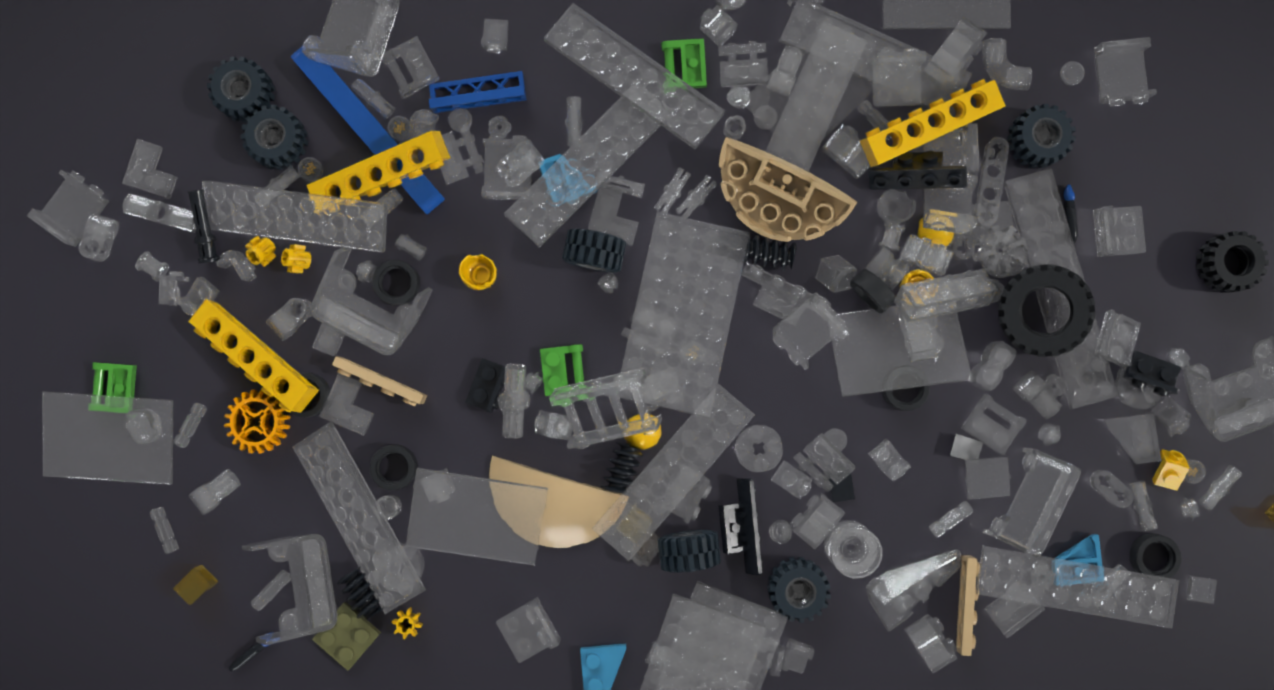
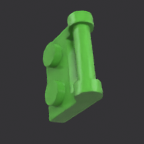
(692, 60)
(555, 368)
(120, 379)

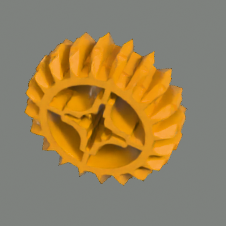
(241, 433)

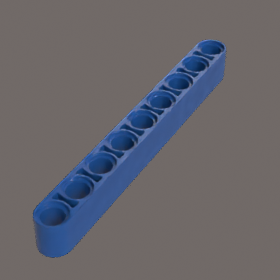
(364, 125)

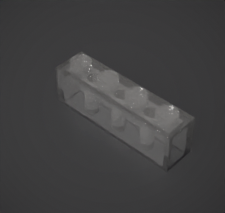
(945, 295)

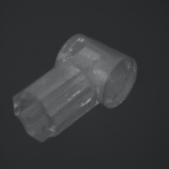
(784, 75)
(1032, 390)
(210, 495)

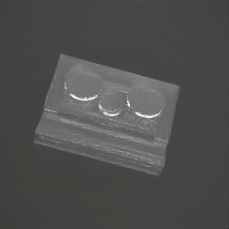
(1117, 338)
(1012, 615)

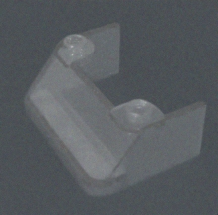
(358, 318)
(1037, 503)
(310, 583)

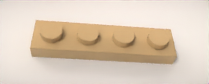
(371, 377)
(966, 614)

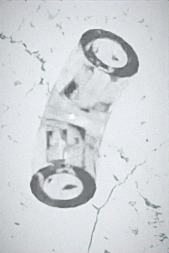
(1001, 70)

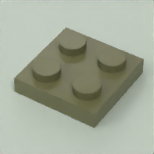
(348, 637)

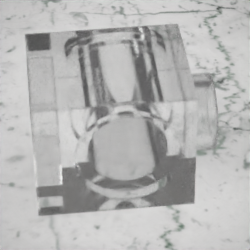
(717, 25)

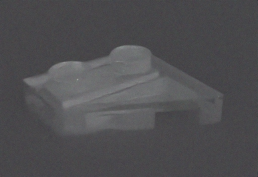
(1137, 436)

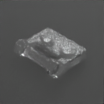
(416, 63)
(990, 431)

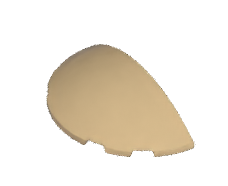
(778, 196)
(570, 505)

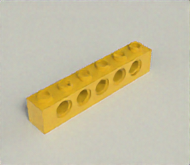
(987, 101)
(429, 143)
(300, 389)

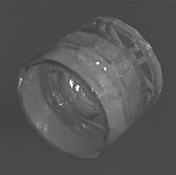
(862, 559)

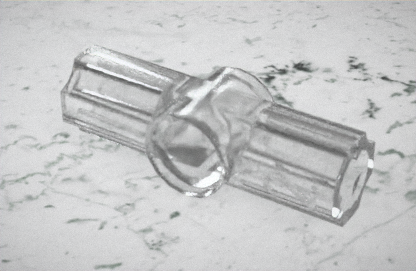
(149, 210)
(514, 400)

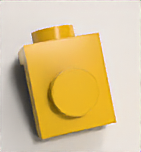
(1171, 470)

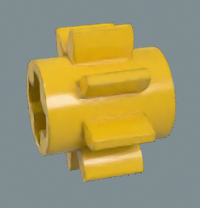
(260, 251)
(296, 258)
(401, 626)

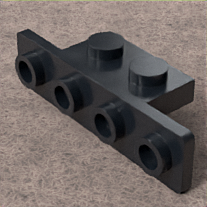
(918, 171)
(740, 527)

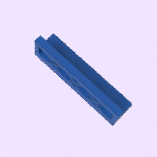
(477, 98)

